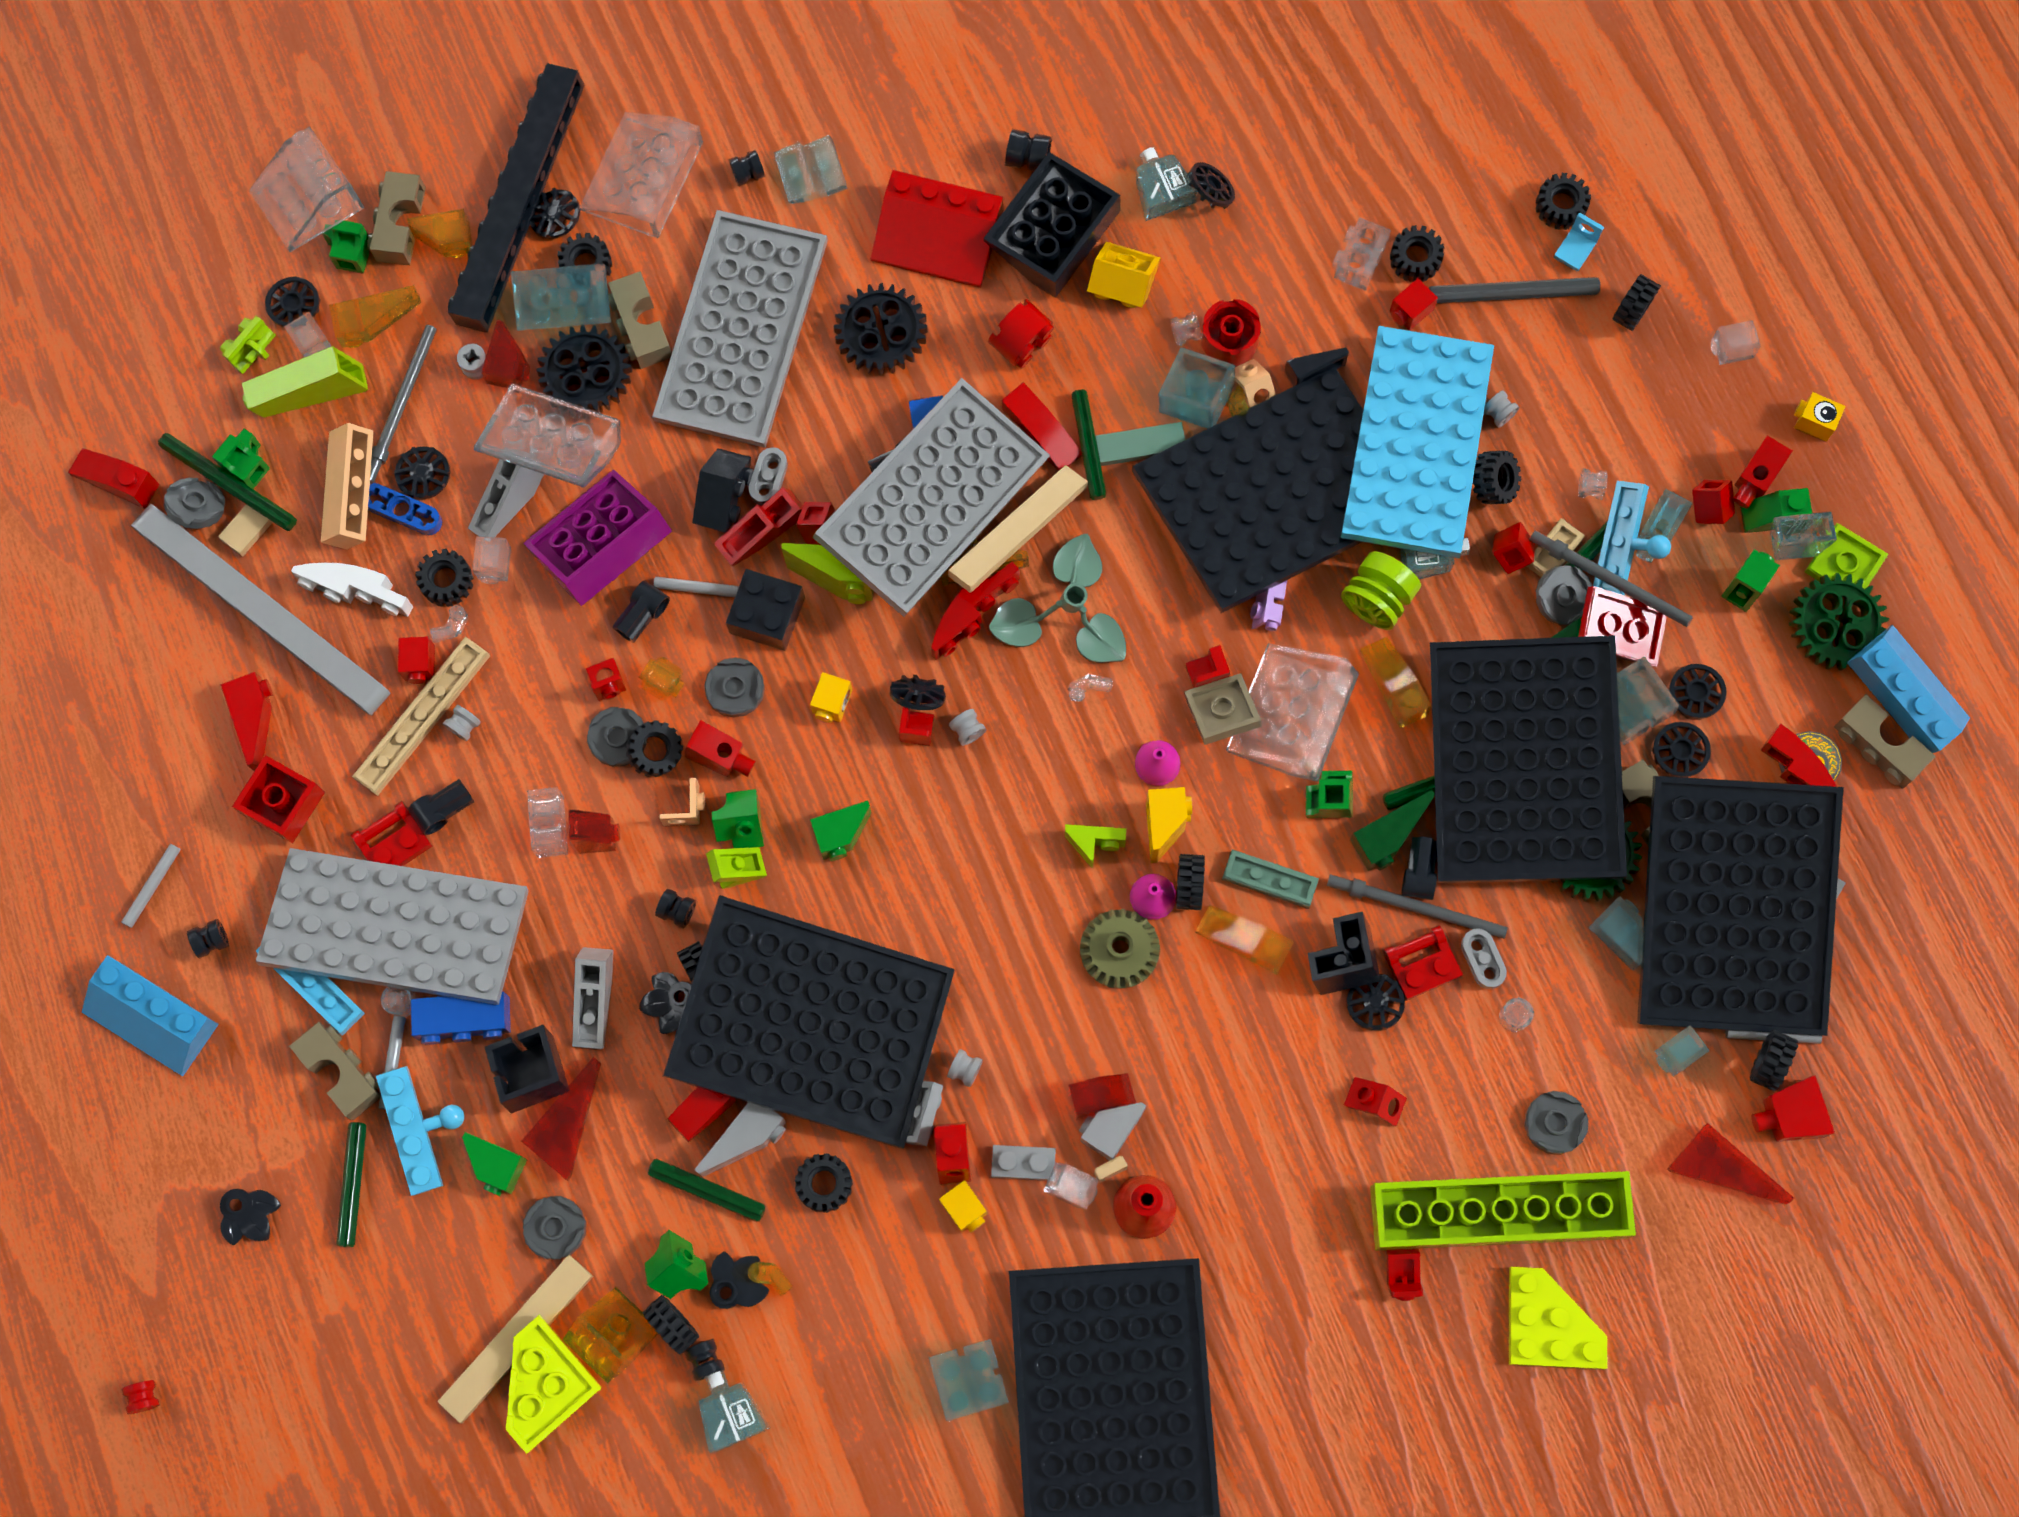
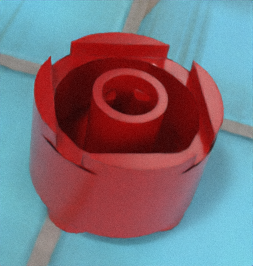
(1217, 331)
(1021, 333)

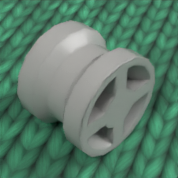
(474, 367)
(1501, 408)
(461, 722)
(967, 727)
(965, 1068)

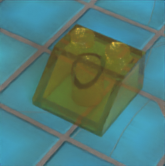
(610, 1335)

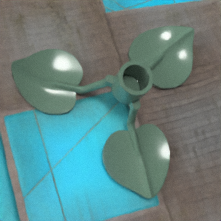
(1081, 566)

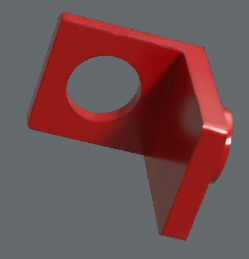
(608, 687)
(1374, 1099)

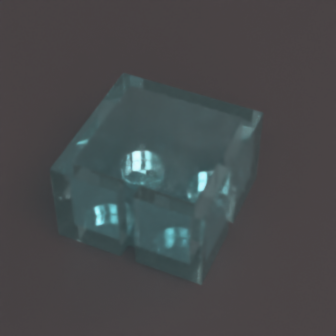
(1642, 700)
(968, 1381)

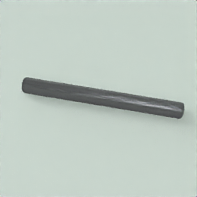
(1516, 290)

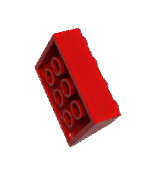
(936, 228)

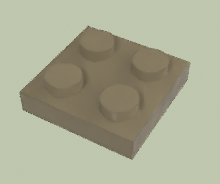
(1222, 709)

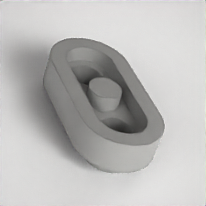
(767, 478)
(1484, 959)

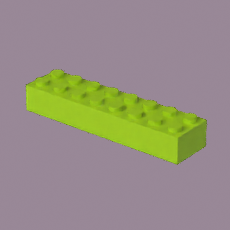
(1502, 1210)

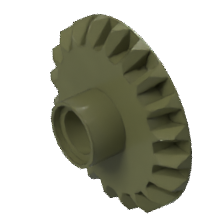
(1114, 968)

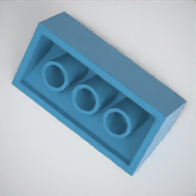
(1909, 690)
(146, 1015)

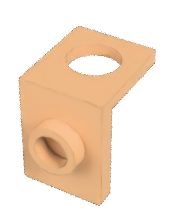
(1253, 377)
(697, 804)

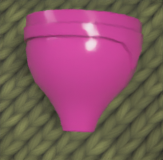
(1157, 763)
(1153, 896)

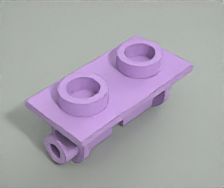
(1266, 611)

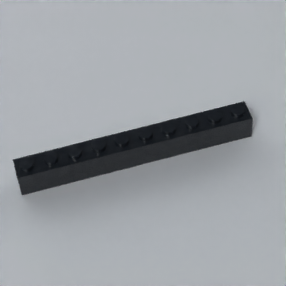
(515, 198)

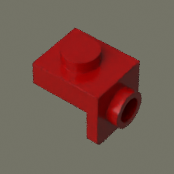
(1404, 1273)

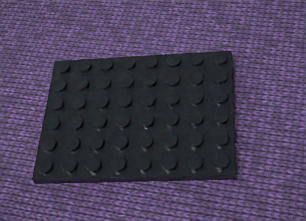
(1261, 489)
(1527, 760)
(1740, 905)
(809, 1022)
(1114, 1391)

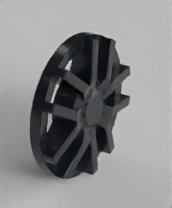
(1210, 186)
(555, 214)
(291, 301)
(422, 472)
(1698, 691)
(918, 692)
(1681, 749)
(1376, 1003)

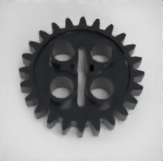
(854, 335)
(577, 347)

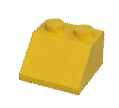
(1123, 275)
(1166, 818)

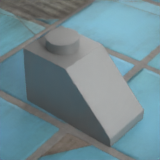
(1110, 1128)

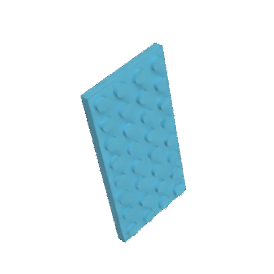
(1418, 442)

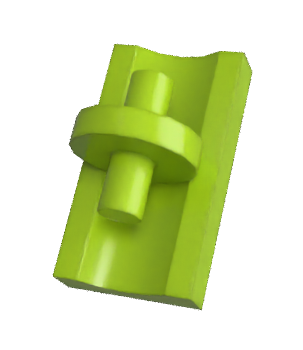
(248, 345)

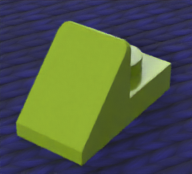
(1086, 837)
(736, 865)

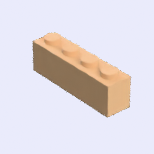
(347, 486)

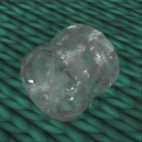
(1185, 329)
(1592, 484)
(394, 997)
(1512, 1019)

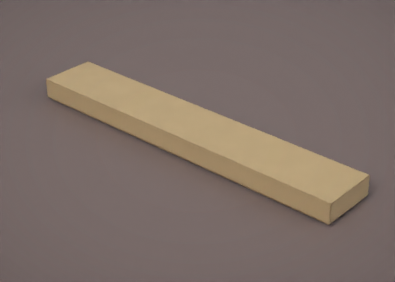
(1017, 529)
(421, 716)
(496, 1358)

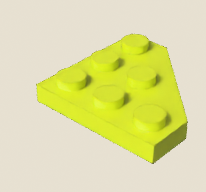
(1549, 1325)
(544, 1384)

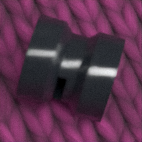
(746, 168)
(675, 908)
(208, 938)
(702, 1353)

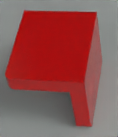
(1713, 501)
(812, 518)
(1513, 548)
(1208, 668)
(916, 727)

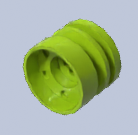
(1381, 590)

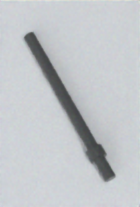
(380, 452)
(1561, 551)
(1359, 889)

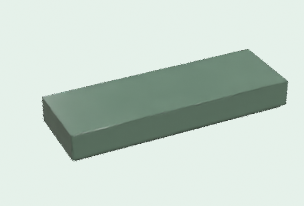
(1138, 443)
(1270, 879)

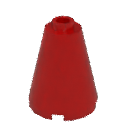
(1139, 1219)

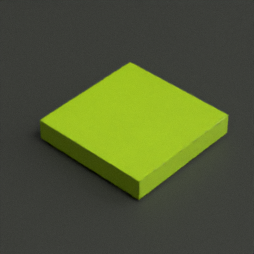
(1848, 556)

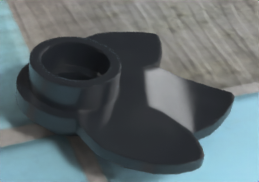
(664, 1001)
(251, 1218)
(735, 1276)

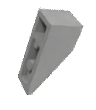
(504, 497)
(591, 997)
(746, 1135)

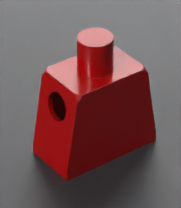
(1765, 465)
(708, 742)
(1795, 1113)
(952, 1153)

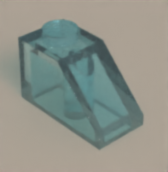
(1622, 931)

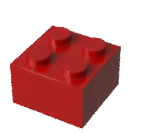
(278, 799)

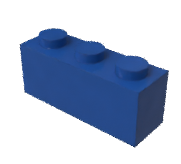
(458, 1019)

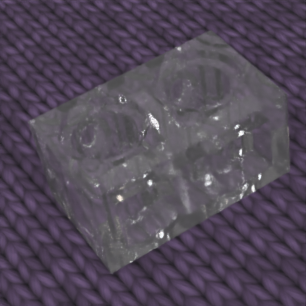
(1364, 254)
(547, 822)

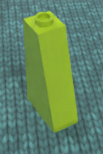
(305, 383)

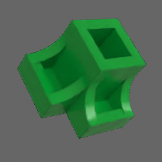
(348, 245)
(241, 458)
(1331, 796)
(739, 820)
(675, 1267)

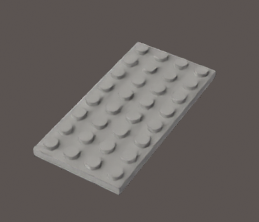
(740, 328)
(931, 497)
(393, 926)

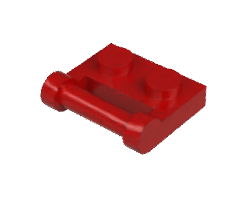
(400, 846)
(1427, 972)

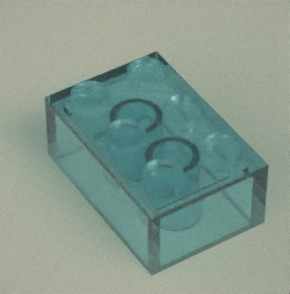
(561, 297)

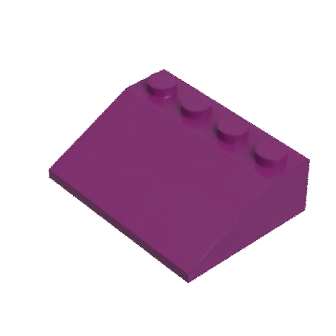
(598, 537)

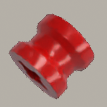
(140, 1397)

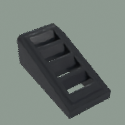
(1308, 366)

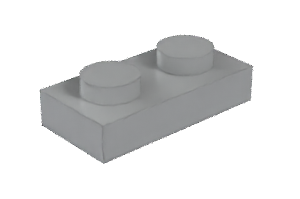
(923, 1118)
(1022, 1162)

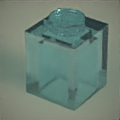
(1680, 1051)

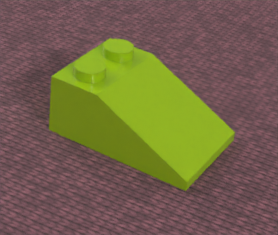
(826, 571)

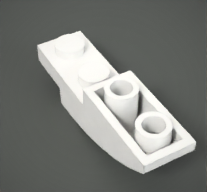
(350, 581)

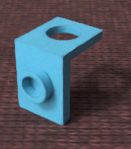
(1579, 242)

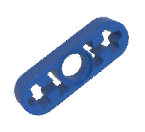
(409, 519)

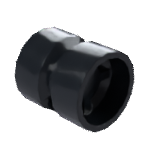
(1026, 150)

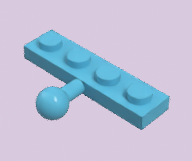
(1622, 533)
(324, 998)
(412, 1130)

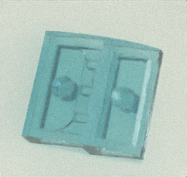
(810, 170)

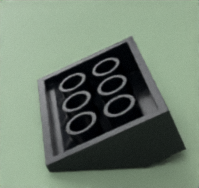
(1053, 223)

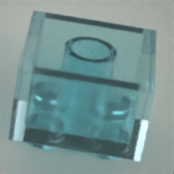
(1196, 388)

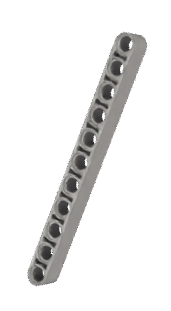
(261, 609)

